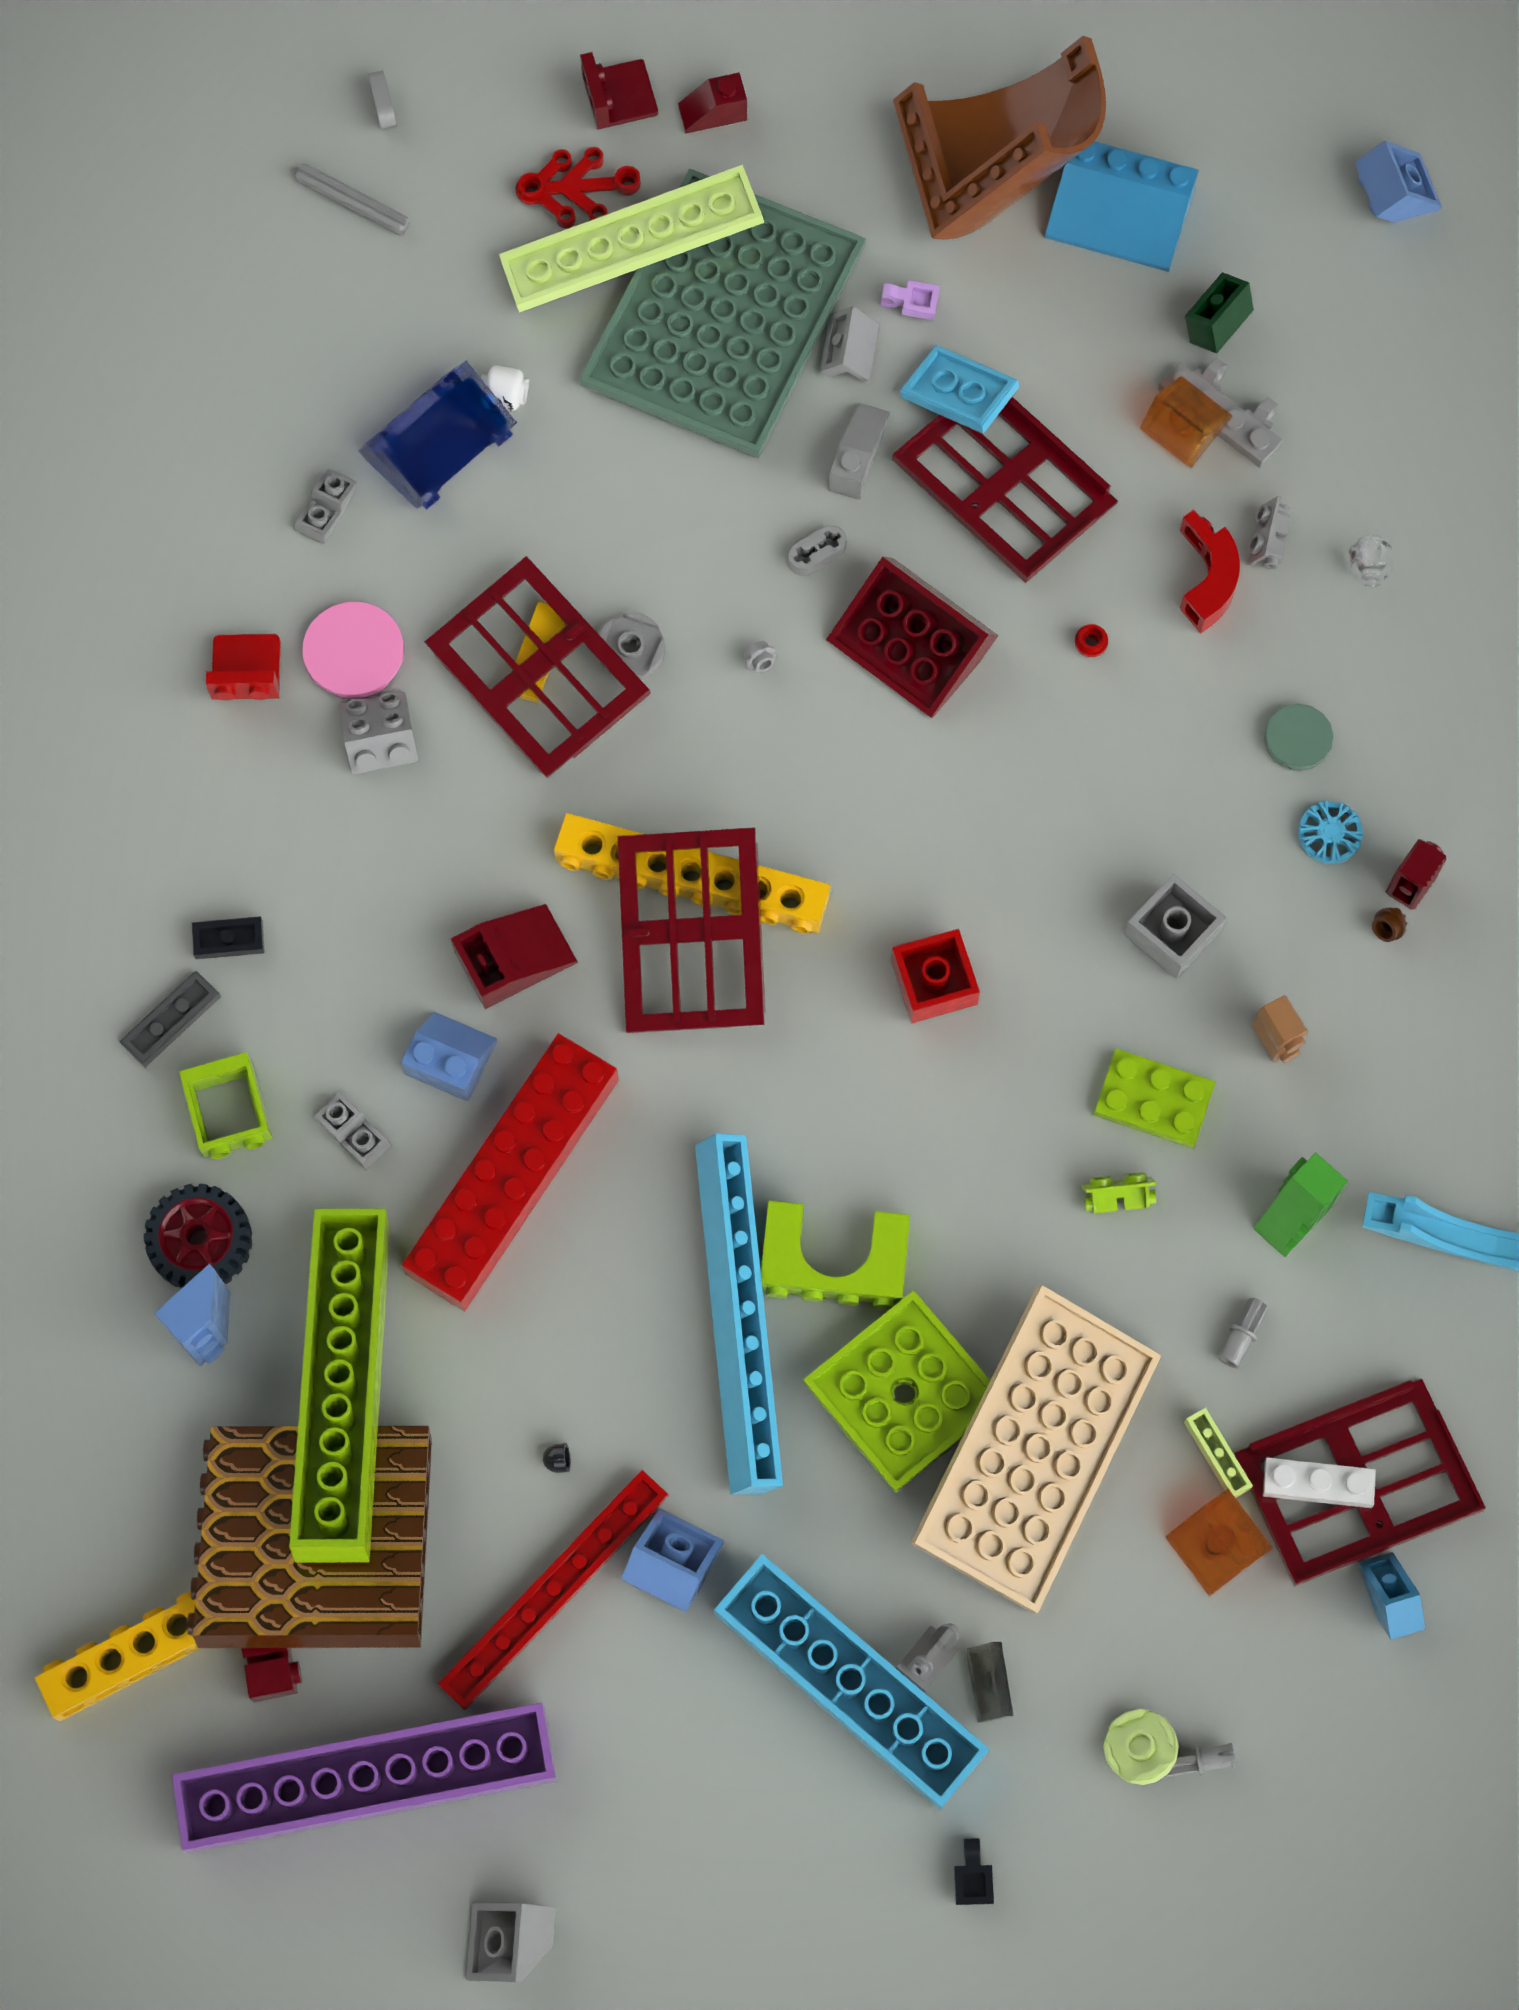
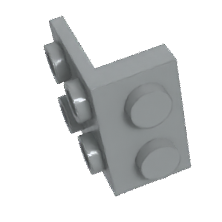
(378, 732)

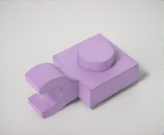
(917, 299)

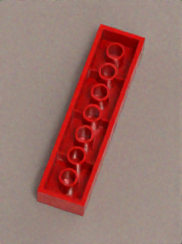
(510, 1172)

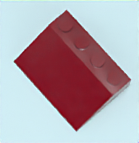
(911, 636)

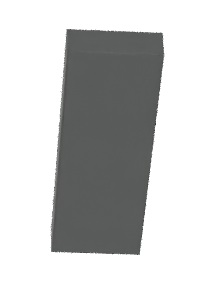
(170, 1019)

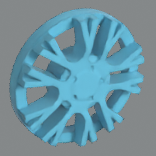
(1330, 832)

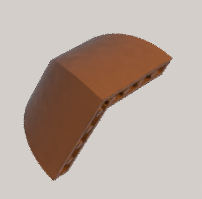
(996, 147)

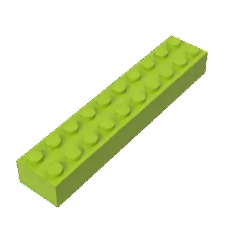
(340, 1387)

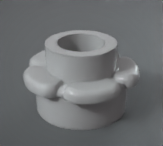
(760, 656)

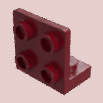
(618, 91)

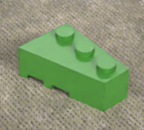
(1302, 1203)

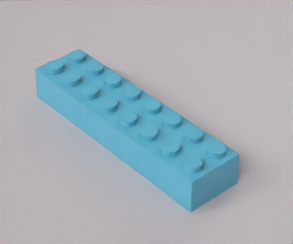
(851, 1681)

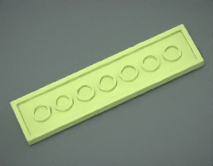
(631, 238)

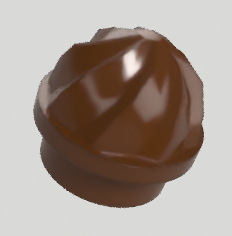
(1389, 924)

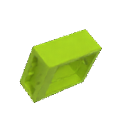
(215, 1074)

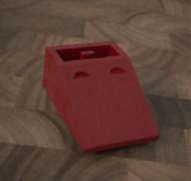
(512, 953)

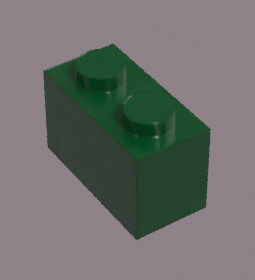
(1219, 312)

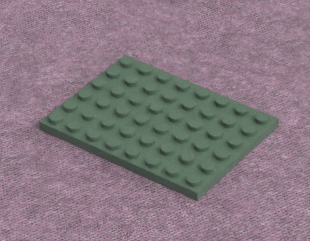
(726, 326)

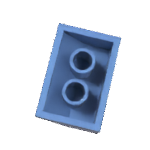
(199, 1316)

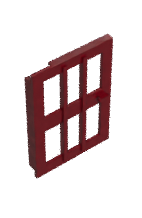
(1042, 447)
(542, 661)
(690, 930)
(1334, 1429)

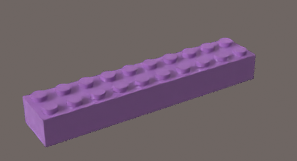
(363, 1778)

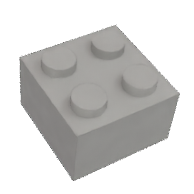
(1174, 926)

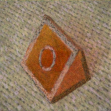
(1184, 421)

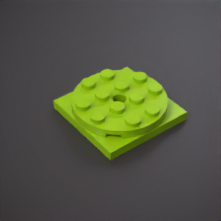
(901, 1349)

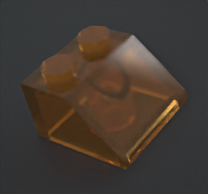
(1219, 1542)

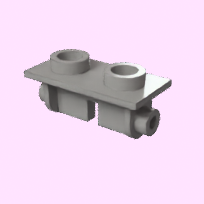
(1271, 520)
(930, 1655)

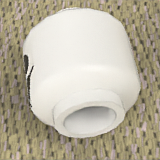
(507, 385)

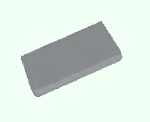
(850, 344)

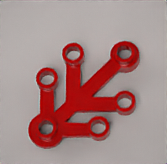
(573, 186)

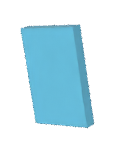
(959, 389)

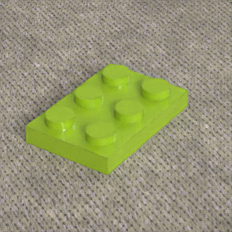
(1154, 1098)

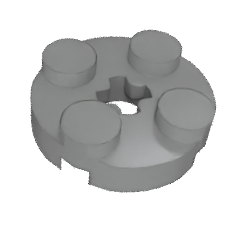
(648, 637)

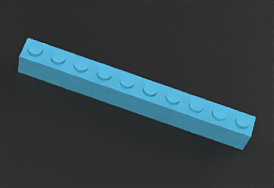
(738, 1315)

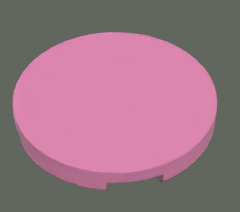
(353, 650)

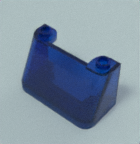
(438, 435)

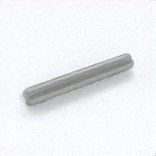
(352, 198)

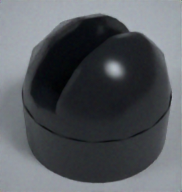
(557, 1458)

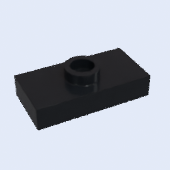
(228, 937)

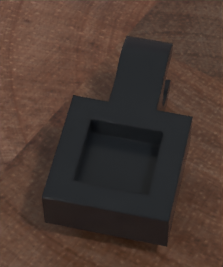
(973, 1880)

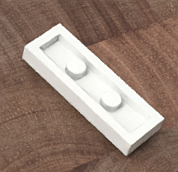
(1319, 1482)

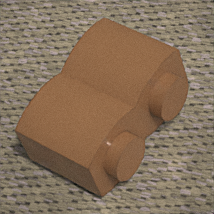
(1280, 1029)

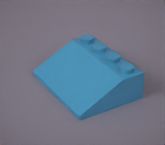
(1122, 205)

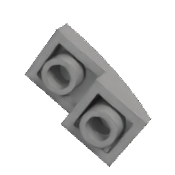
(327, 506)
(352, 1131)

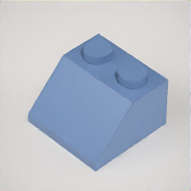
(1396, 183)
(448, 1055)
(672, 1559)

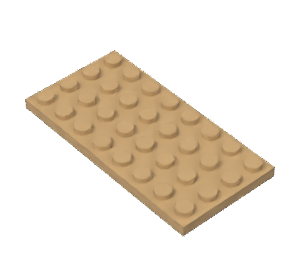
(1036, 1449)

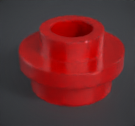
(1094, 632)

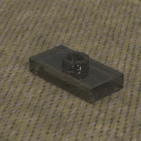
(989, 1682)

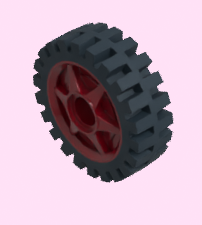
(193, 1211)

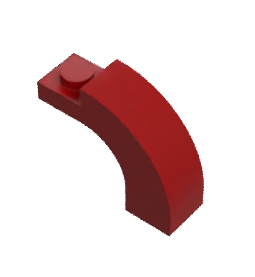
(1211, 597)

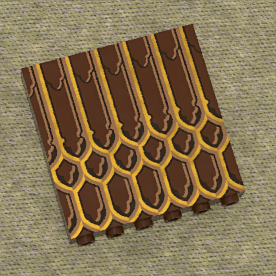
(247, 1577)

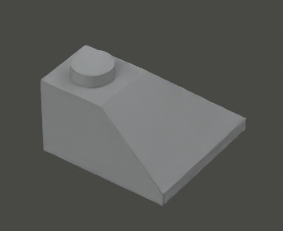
(508, 1940)

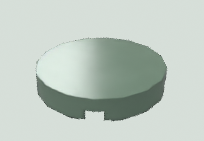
(1298, 737)

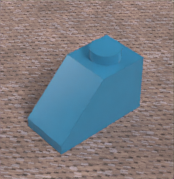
(1393, 1596)

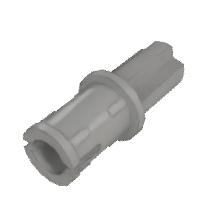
(1243, 1332)
(1203, 1760)

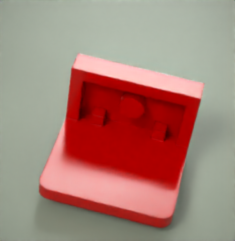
(245, 667)

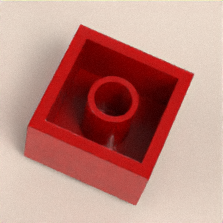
(935, 976)

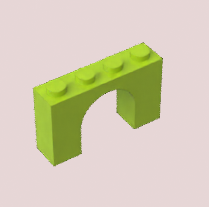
(876, 1282)

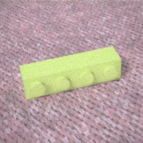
(1217, 1453)

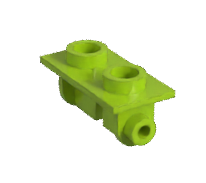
(1132, 1189)

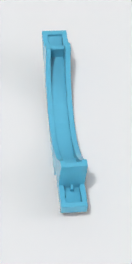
(1426, 1226)

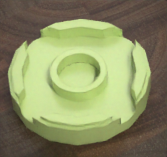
(1141, 1746)

